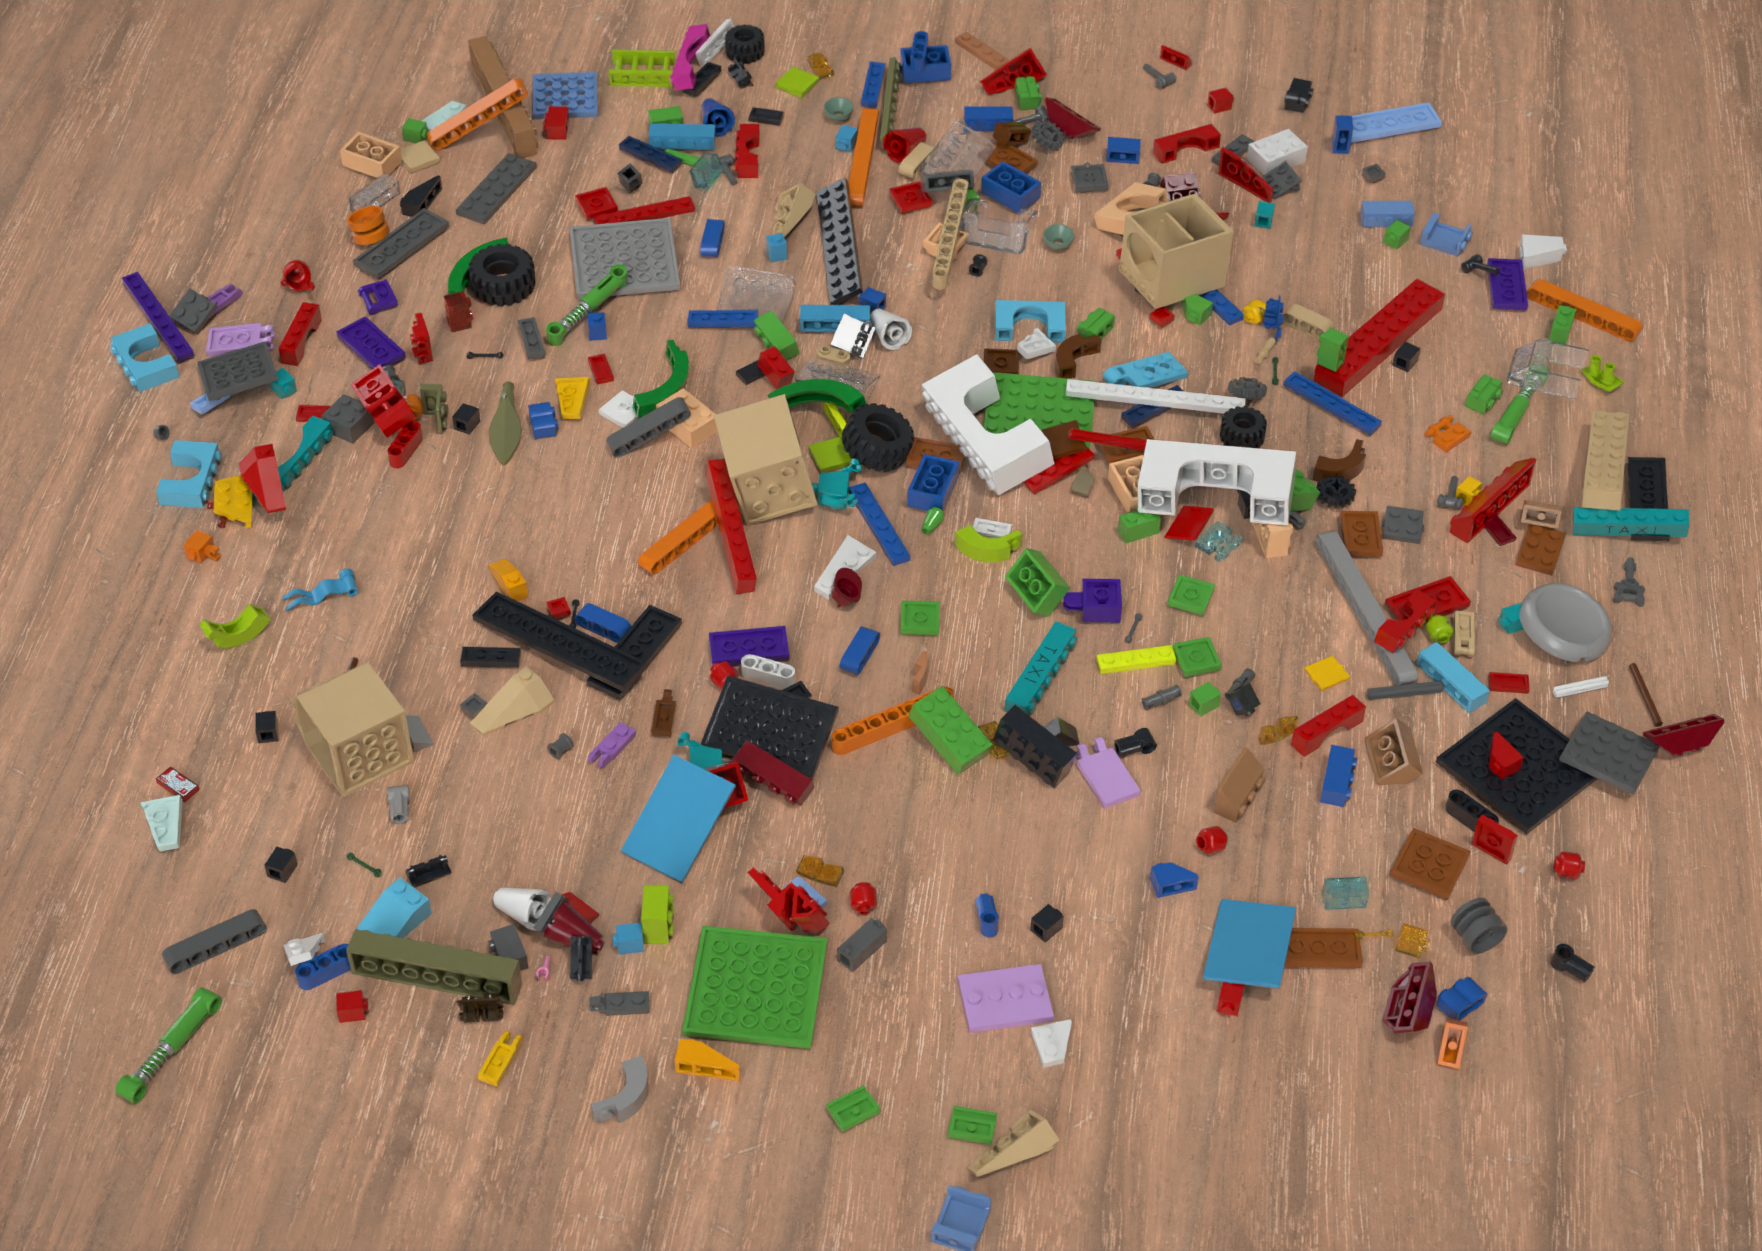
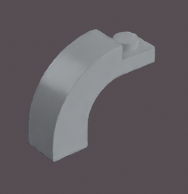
(630, 1098)

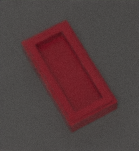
(1499, 530)

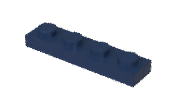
(650, 154)
(1143, 413)

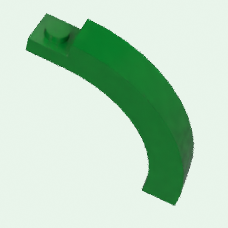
(460, 275)
(821, 391)
(646, 402)

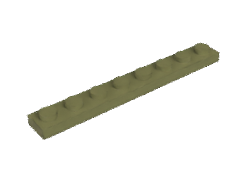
(890, 98)

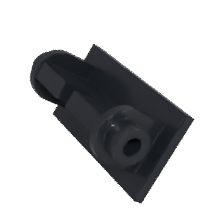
(738, 72)
(428, 871)
(581, 958)

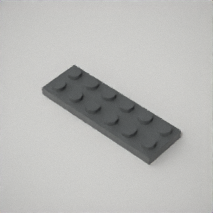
(496, 188)
(401, 243)

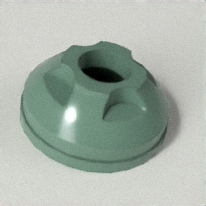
(838, 106)
(1058, 233)

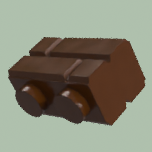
(1011, 133)

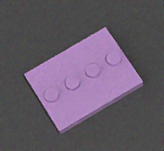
(1005, 998)

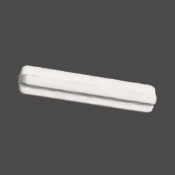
(1580, 686)

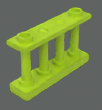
(641, 78)

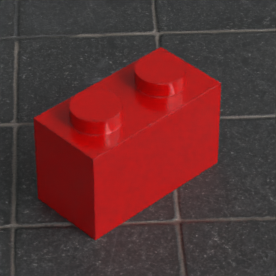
(556, 123)
(775, 367)

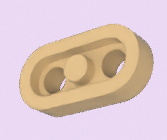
(833, 355)

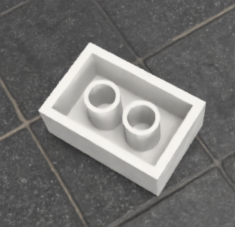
(1276, 149)

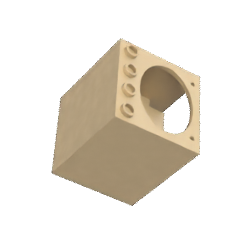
(1175, 250)
(765, 460)

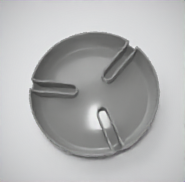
(1566, 622)

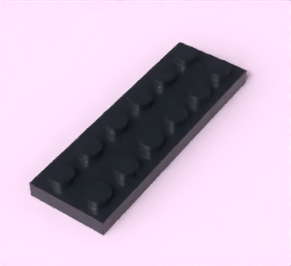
(1647, 489)
(643, 641)

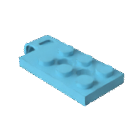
(1147, 371)

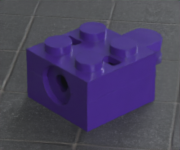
(1098, 600)

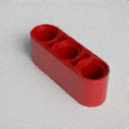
(405, 444)

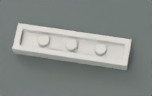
(714, 43)

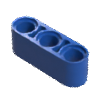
(919, 51)
(712, 238)
(602, 622)
(859, 650)
(323, 967)

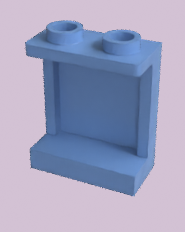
(1445, 237)
(961, 1219)

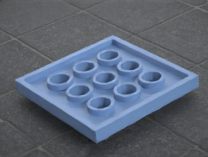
(572, 90)

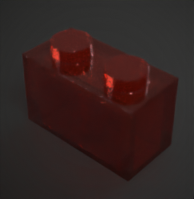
(458, 312)

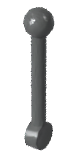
(1138, 617)

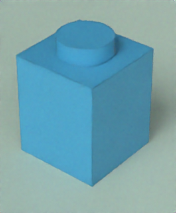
(846, 138)
(776, 247)
(628, 938)

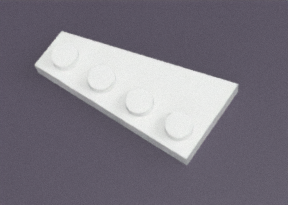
(851, 555)

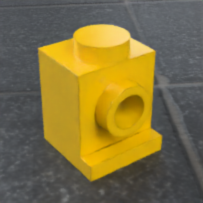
(1468, 490)

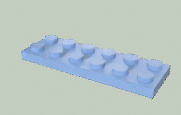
(1394, 122)

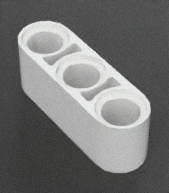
(767, 672)

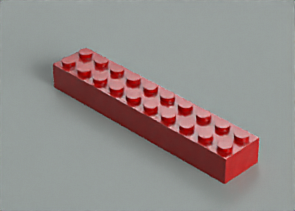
(1382, 336)

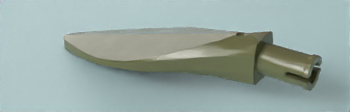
(505, 426)

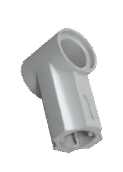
(398, 800)

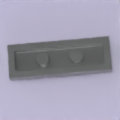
(1238, 146)
(531, 338)

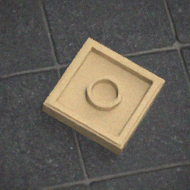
(418, 156)

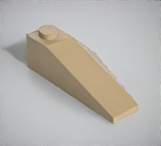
(792, 207)
(516, 699)
(1028, 1138)

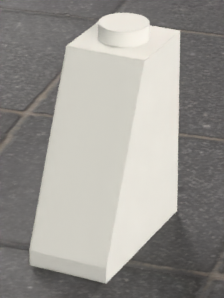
(1540, 250)

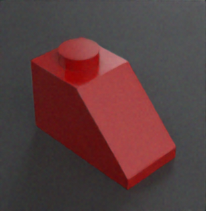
(1503, 758)

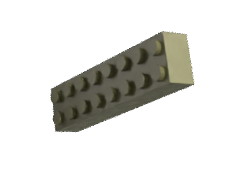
(434, 966)

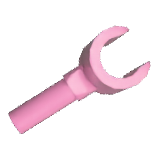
(544, 970)

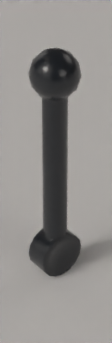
(470, 355)
(575, 603)

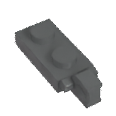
(621, 1003)

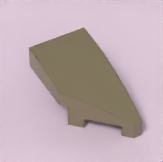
(1083, 482)

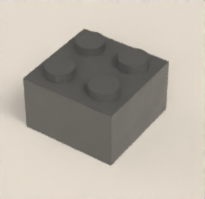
(348, 418)

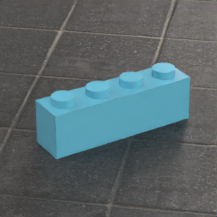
(1455, 678)

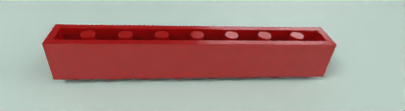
(731, 526)

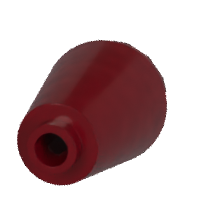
(569, 923)

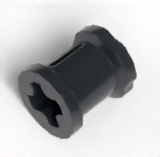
(978, 264)

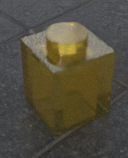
(1412, 941)

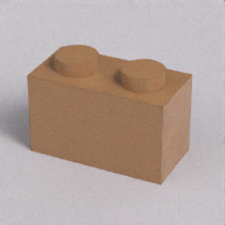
(1541, 514)

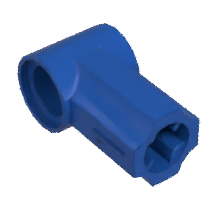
(987, 915)

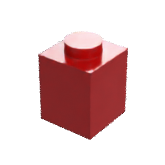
(1220, 100)
(1230, 998)
(351, 1006)

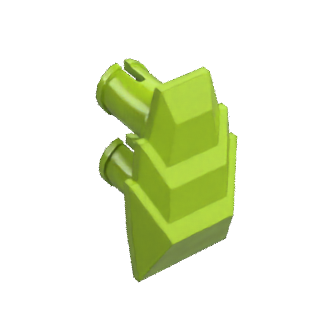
(1601, 378)

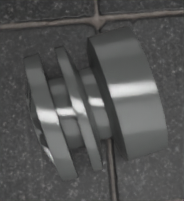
(1478, 925)

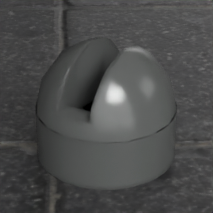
(163, 430)

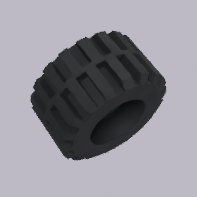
(744, 43)
(1243, 427)

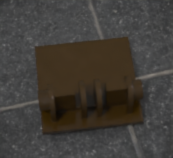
(470, 1004)

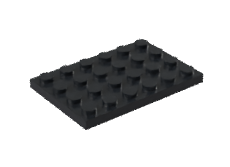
(773, 720)

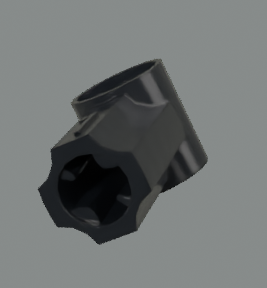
(1140, 741)
(1565, 959)

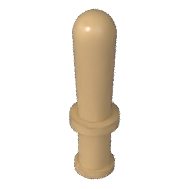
(1263, 353)

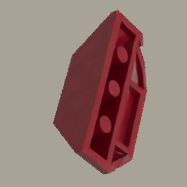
(1069, 120)
(1686, 735)
(1412, 999)

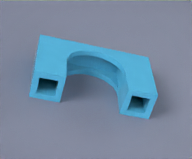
(1011, 311)
(142, 374)
(195, 490)

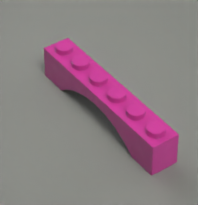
(683, 73)

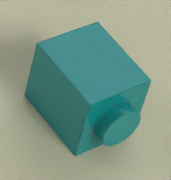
(1264, 215)
(285, 385)
(1510, 619)

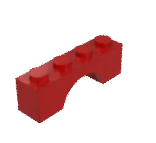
(1203, 138)
(747, 162)
(292, 346)
(1394, 633)
(1312, 733)

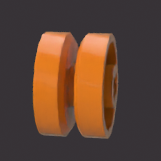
(368, 225)

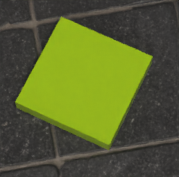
(797, 82)
(829, 455)

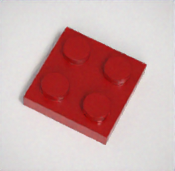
(910, 197)
(596, 203)
(1494, 839)

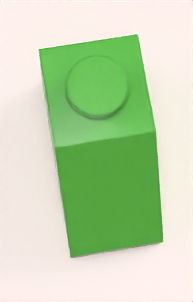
(1197, 308)

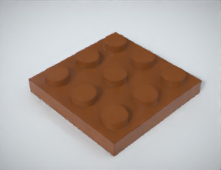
(1430, 863)

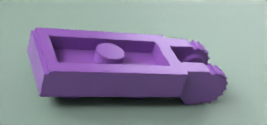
(225, 296)
(612, 744)

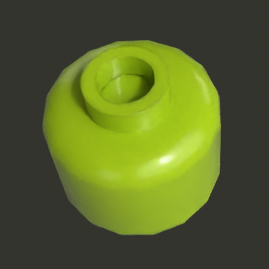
(1439, 629)

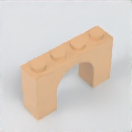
(1138, 195)

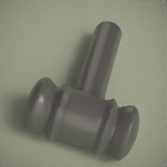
(1161, 80)
(1041, 113)
(725, 162)
(1451, 501)

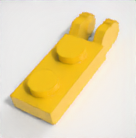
(499, 1059)

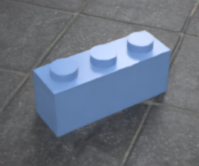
(1386, 213)

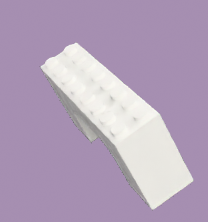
(999, 458)
(1174, 466)

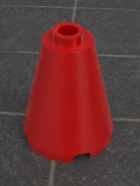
(902, 142)

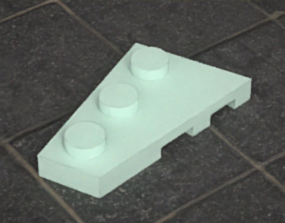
(443, 114)
(165, 821)

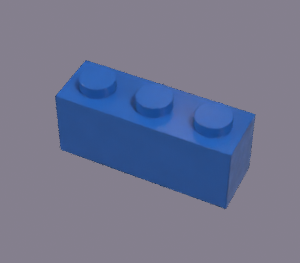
(986, 117)
(1338, 776)

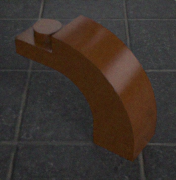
(1071, 350)
(1348, 466)

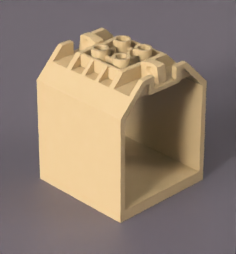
(354, 728)

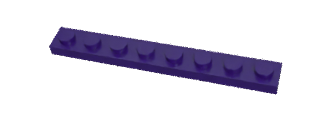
(158, 316)

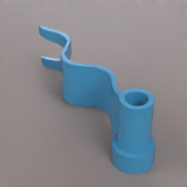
(344, 584)

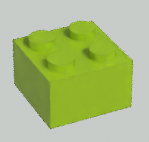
(657, 914)

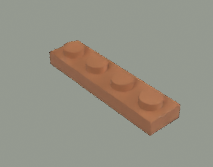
(981, 50)

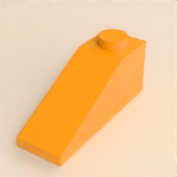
(509, 579)
(699, 1059)

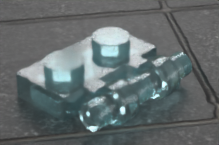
(1214, 537)

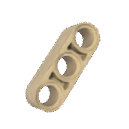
(912, 163)
(1306, 321)

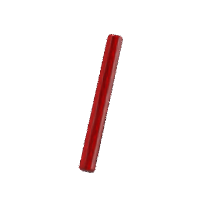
(1107, 439)

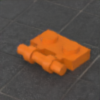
(1451, 436)

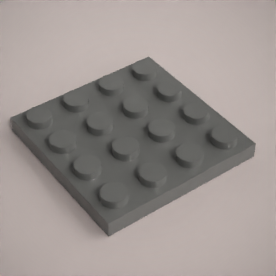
(237, 371)
(1609, 752)

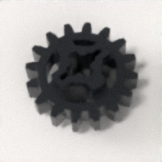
(1336, 491)

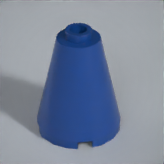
(718, 114)

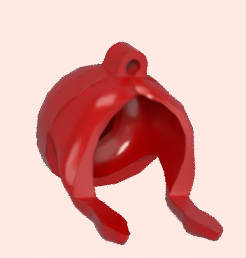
(299, 279)

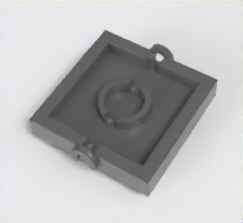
(1089, 178)
(193, 311)
(1403, 524)

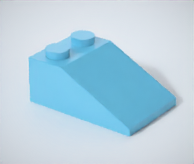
(397, 911)

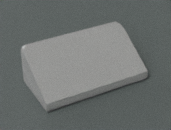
(418, 735)

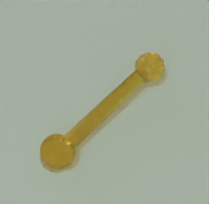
(1360, 934)

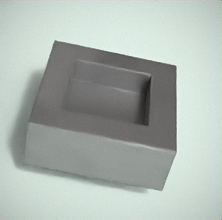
(1373, 173)
(473, 705)

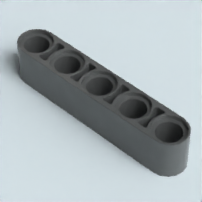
(648, 427)
(214, 941)

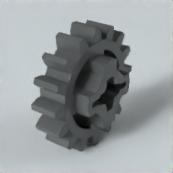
(1047, 135)
(1247, 388)

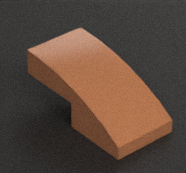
(920, 673)

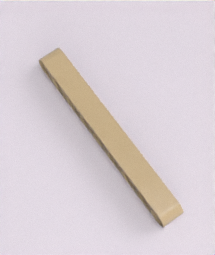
(950, 234)

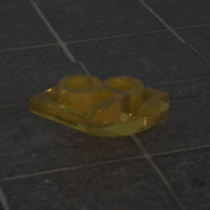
(820, 66)
(989, 731)
(1274, 733)
(818, 871)

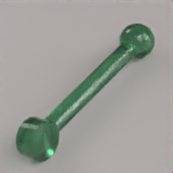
(1275, 381)
(377, 872)

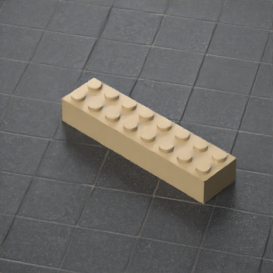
(1605, 460)

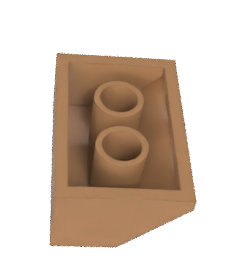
(1393, 754)
(1239, 786)

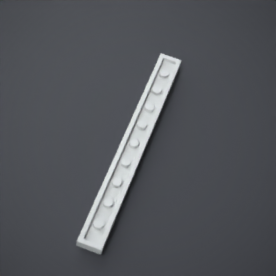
(1152, 396)

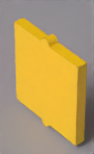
(1327, 673)

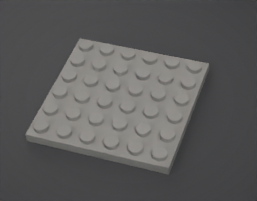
(640, 246)

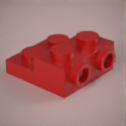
(421, 340)

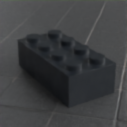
(1034, 746)

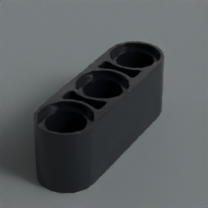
(1467, 809)

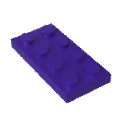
(1509, 286)
(370, 343)
(761, 642)

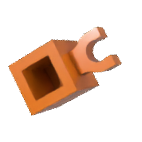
(200, 547)

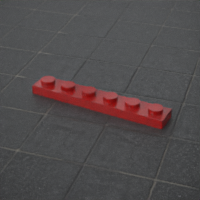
(648, 212)

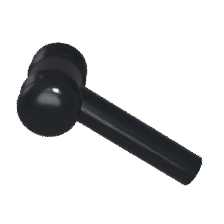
(1477, 262)

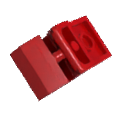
(383, 401)
(792, 904)

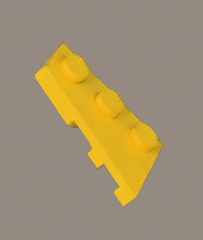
(572, 396)

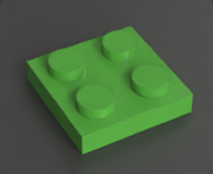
(1191, 595)
(920, 617)
(1197, 656)

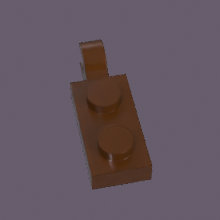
(664, 715)

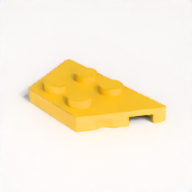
(233, 500)

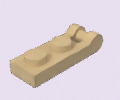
(1464, 633)

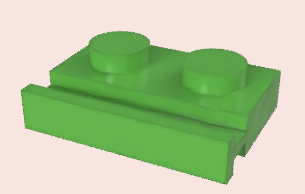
(853, 1108)
(972, 1125)

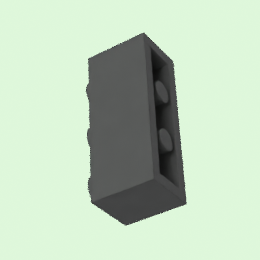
(944, 180)

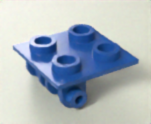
(1272, 316)

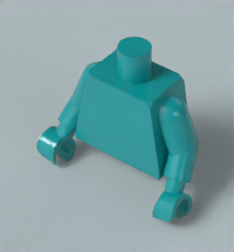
(834, 487)
(699, 754)

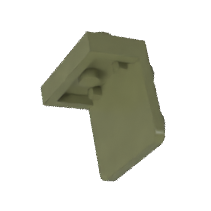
(434, 403)

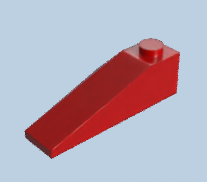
(1020, 66)
(1243, 174)
(262, 476)

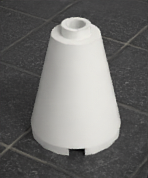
(891, 329)
(522, 904)

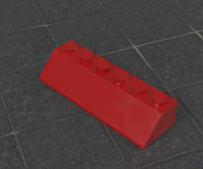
(1492, 499)

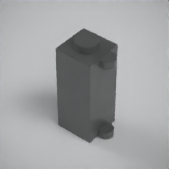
(862, 944)

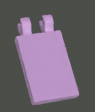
(232, 338)
(1106, 774)

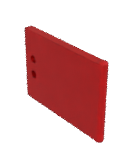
(1189, 523)

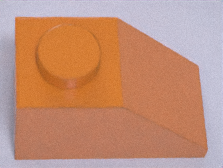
(1452, 1043)

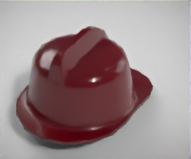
(846, 587)

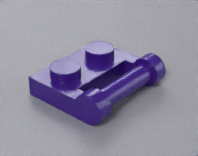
(382, 293)

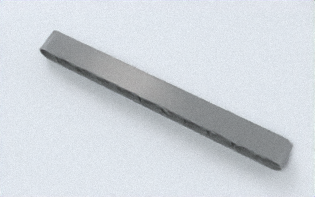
(1363, 604)

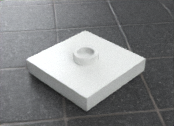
(619, 409)

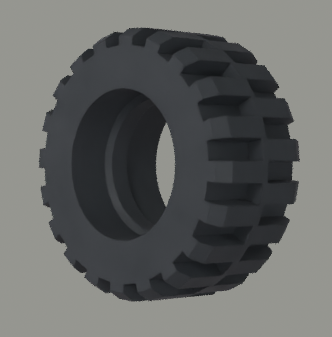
(502, 260)
(887, 425)

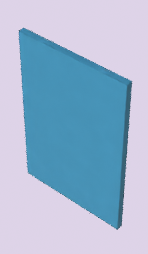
(678, 818)
(1250, 943)

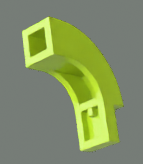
(984, 548)
(238, 631)

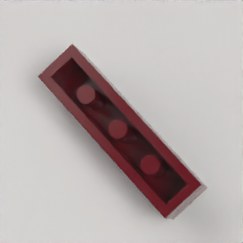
(773, 773)

